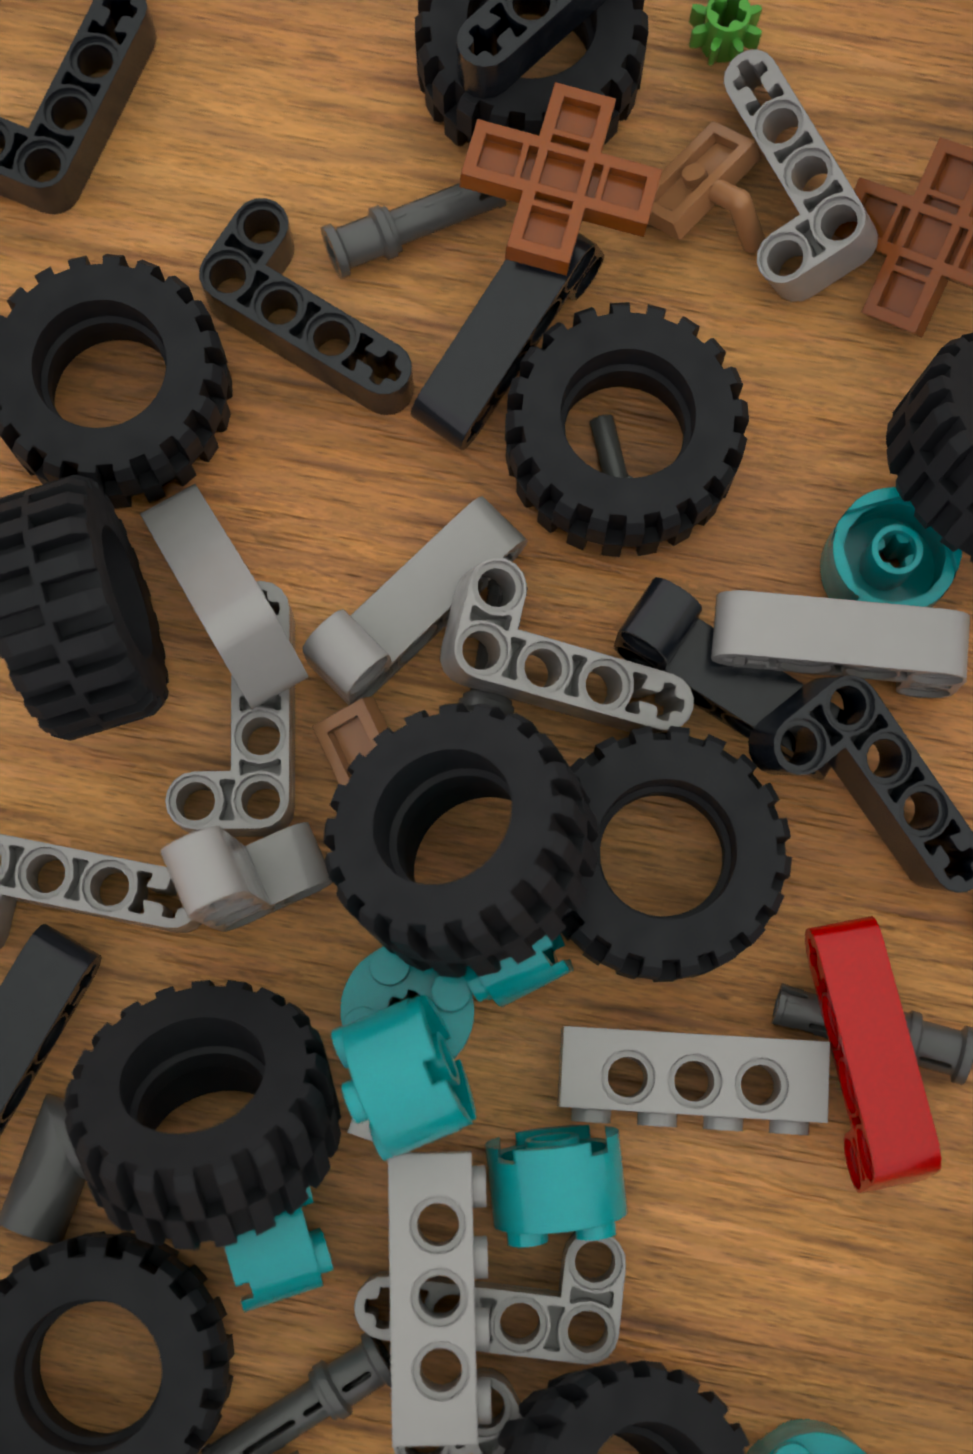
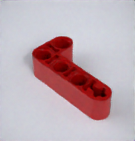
(874, 1057)

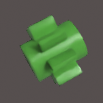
(724, 28)

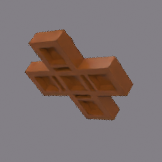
(560, 178)
(922, 237)

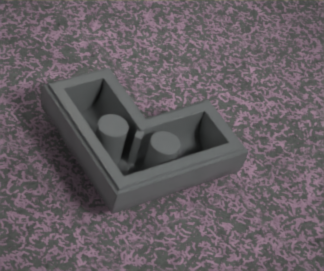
(45, 1180)

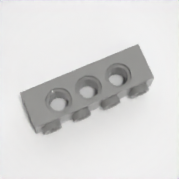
(795, 1066)
(420, 1408)

